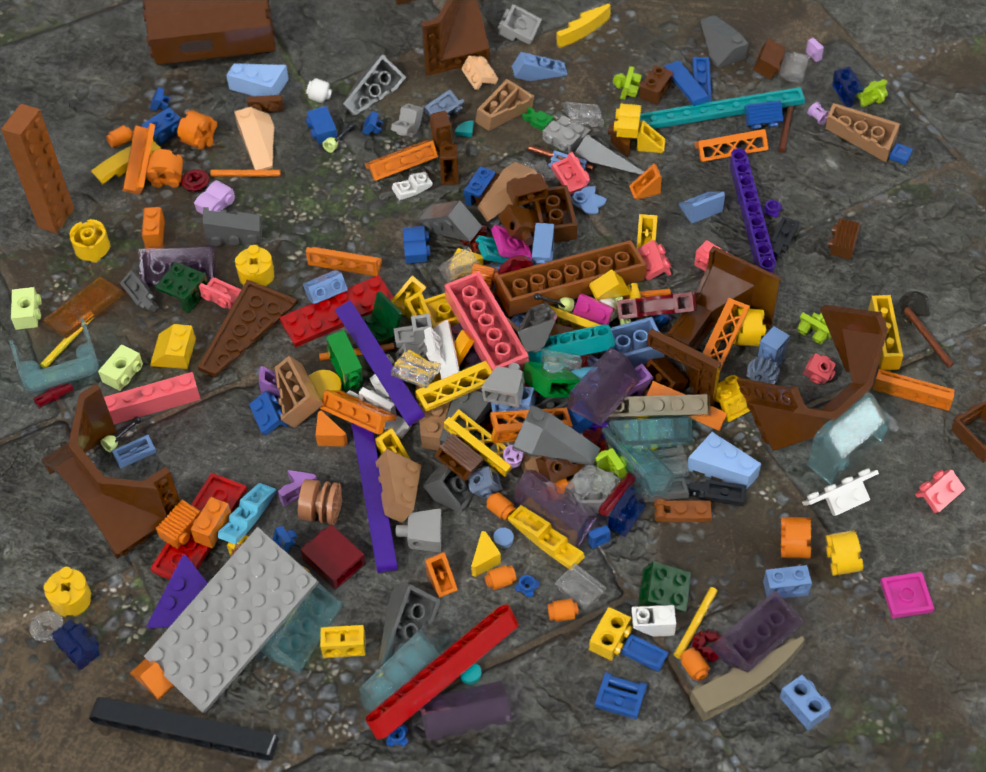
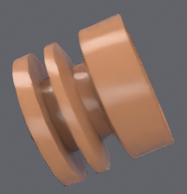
(324, 502)

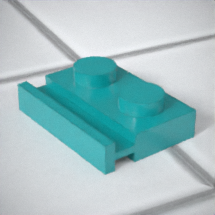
(489, 249)

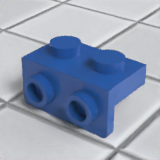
(478, 185)
(267, 412)

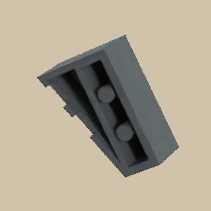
(450, 220)
(231, 229)
(471, 405)

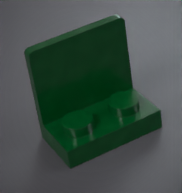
(183, 284)
(383, 319)
(664, 586)

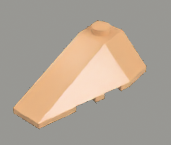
(258, 134)

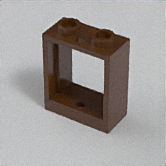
(965, 435)

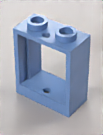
(543, 243)

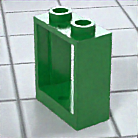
(344, 360)

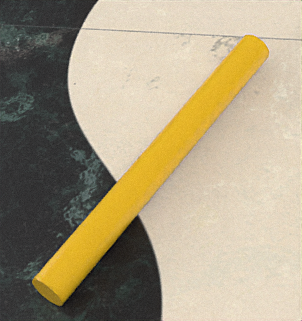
(62, 345)
(695, 622)

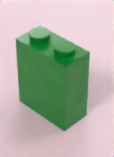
(549, 384)

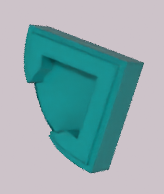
(465, 129)

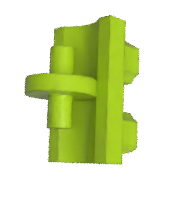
(631, 78)
(874, 92)
(815, 323)

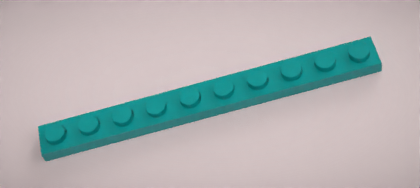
(719, 109)

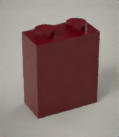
(333, 556)

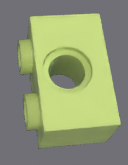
(25, 308)
(120, 367)

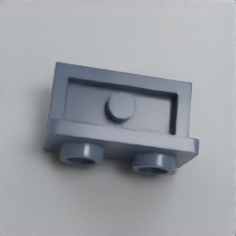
(445, 102)

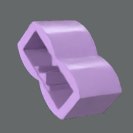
(215, 198)

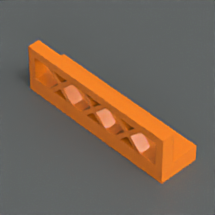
(731, 138)
(138, 159)
(402, 159)
(343, 261)
(720, 328)
(914, 389)
(356, 410)
(509, 432)

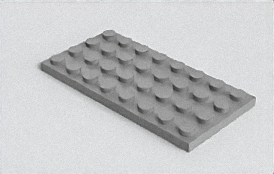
(231, 619)

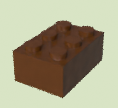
(558, 211)

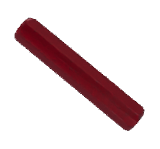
(613, 498)

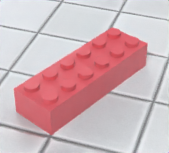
(485, 322)

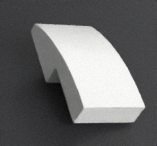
(416, 184)

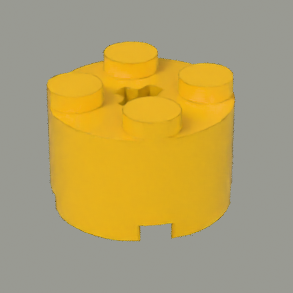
(89, 240)
(255, 265)
(751, 329)
(844, 552)
(68, 592)

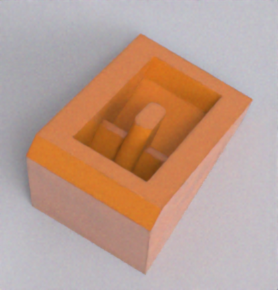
(647, 184)
(328, 432)
(440, 574)
(152, 678)

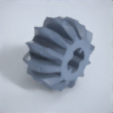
(763, 370)

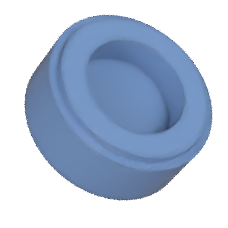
(503, 538)

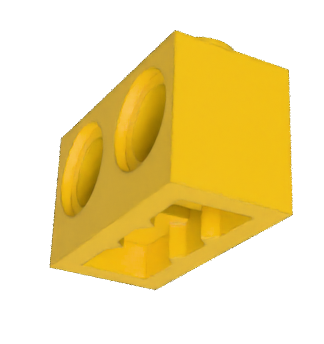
(606, 632)
(343, 641)

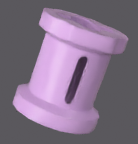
(818, 113)

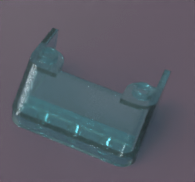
(37, 380)
(842, 436)

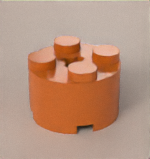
(197, 130)
(164, 168)
(796, 537)

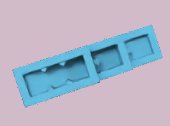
(247, 513)

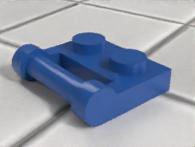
(620, 701)

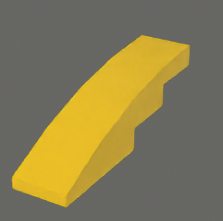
(584, 26)
(116, 164)
(545, 537)

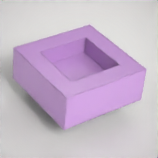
(814, 49)

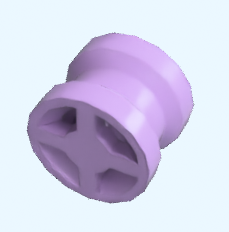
(514, 454)

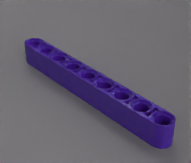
(751, 211)
(379, 363)
(372, 490)

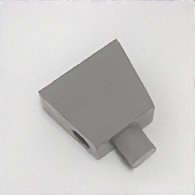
(504, 386)
(423, 530)

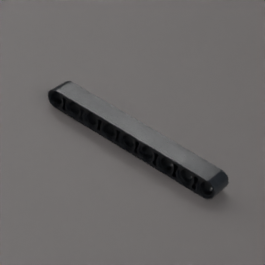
(184, 728)

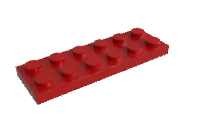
(321, 318)
(215, 487)

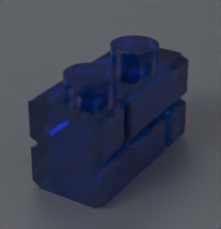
(76, 644)

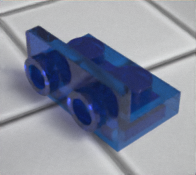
(846, 85)
(625, 513)

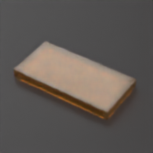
(83, 305)

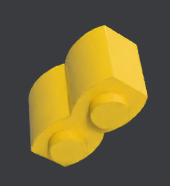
(628, 120)

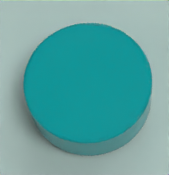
(471, 675)

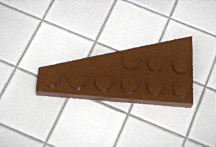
(248, 319)

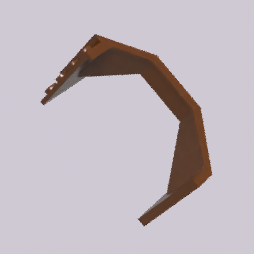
(453, 36)
(723, 279)
(780, 409)
(121, 508)

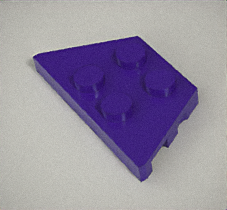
(179, 593)

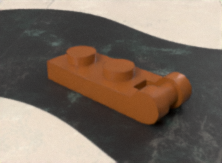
(682, 511)

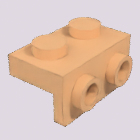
(478, 71)

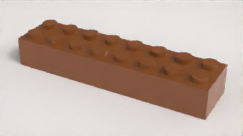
(38, 167)
(567, 276)

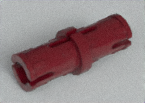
(52, 394)

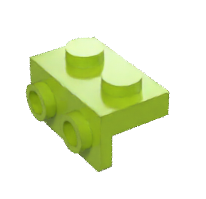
(611, 462)

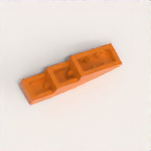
(714, 421)

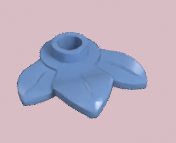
(588, 200)

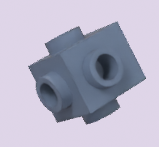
(484, 482)

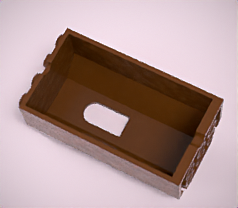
(207, 29)

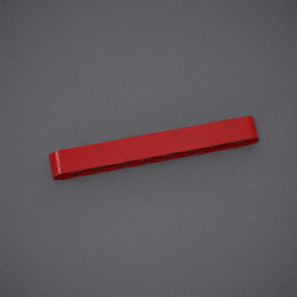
(441, 672)

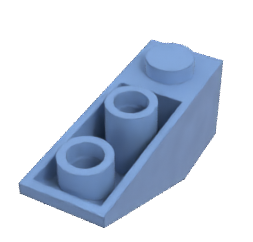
(534, 67)

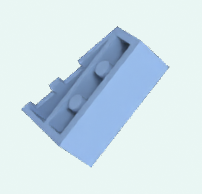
(257, 79)
(724, 461)

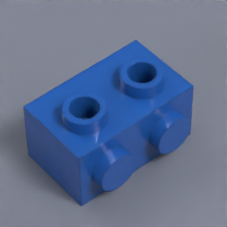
(165, 125)

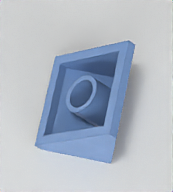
(703, 205)

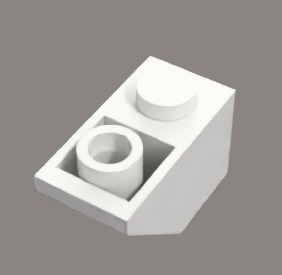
(654, 620)

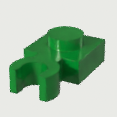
(538, 120)

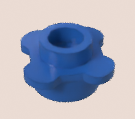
(527, 580)
(401, 740)

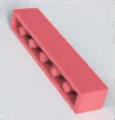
(152, 398)

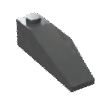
(723, 42)
(537, 327)
(448, 488)

